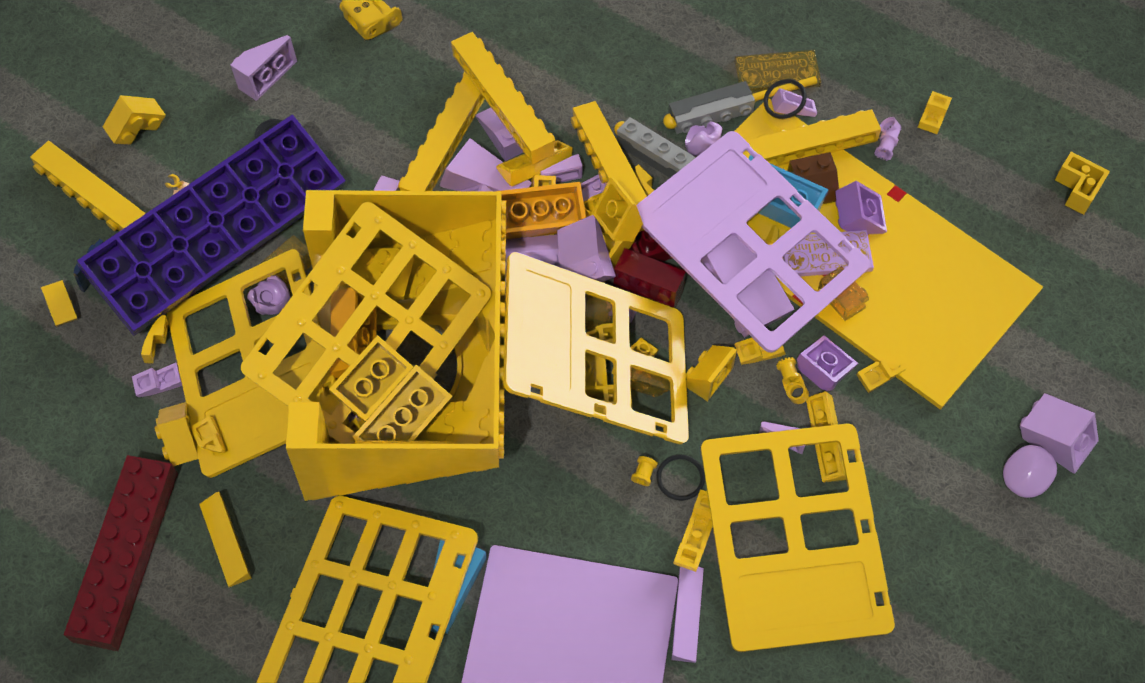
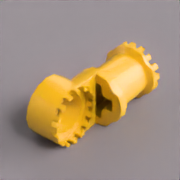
(792, 380)

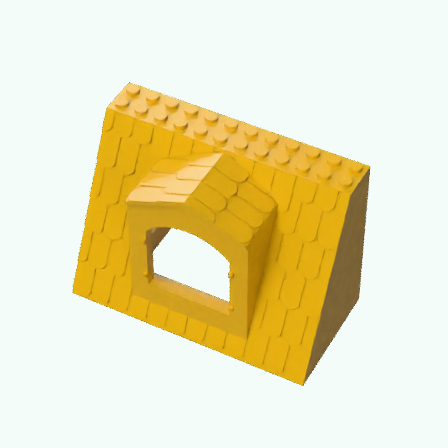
(471, 233)

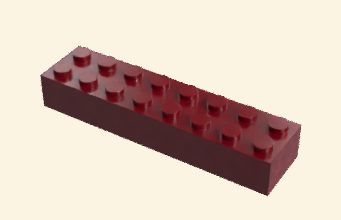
(121, 553)

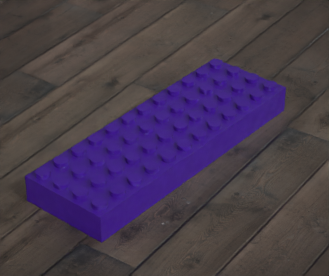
(209, 225)

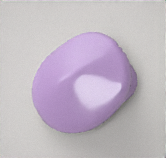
(1030, 471)

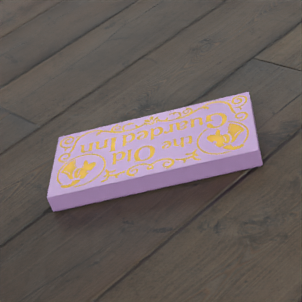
(815, 257)

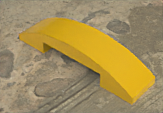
(696, 534)

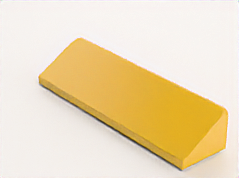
(521, 169)
(829, 456)
(225, 540)

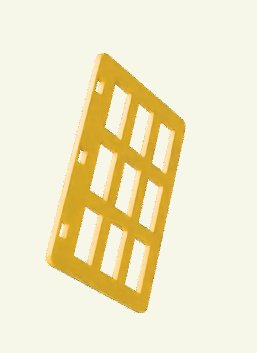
(328, 274)
(436, 599)

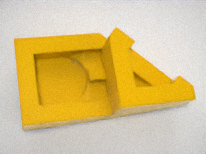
(878, 374)

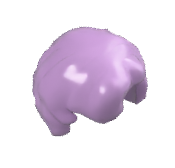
(701, 138)
(269, 296)

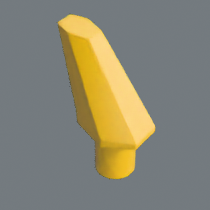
(773, 235)

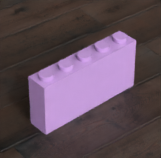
(762, 297)

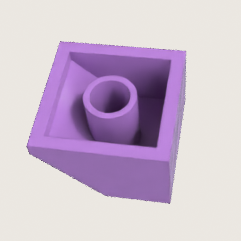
(860, 209)

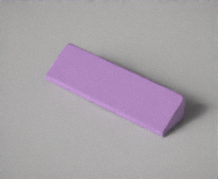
(687, 615)

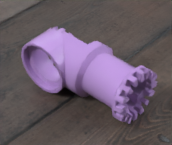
(888, 138)

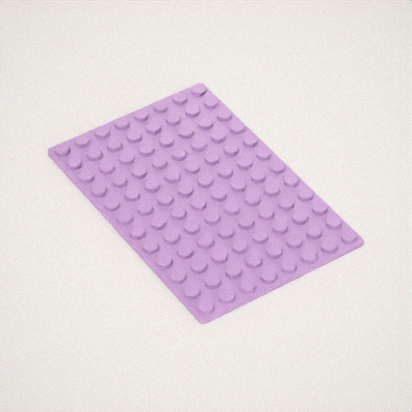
(569, 621)

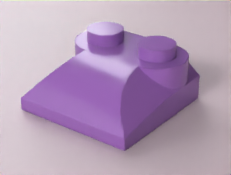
(825, 363)

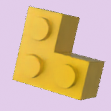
(130, 116)
(1083, 178)
(175, 431)

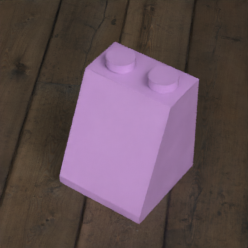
(1061, 430)

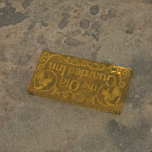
(765, 69)

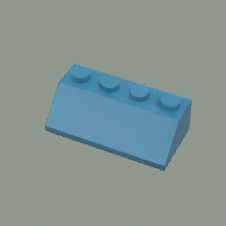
(780, 212)

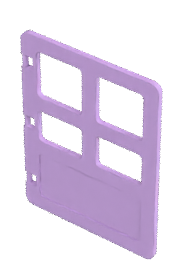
(715, 200)

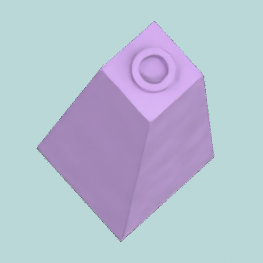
(474, 167)

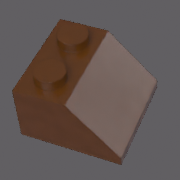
(819, 170)

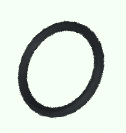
(783, 116)
(683, 457)

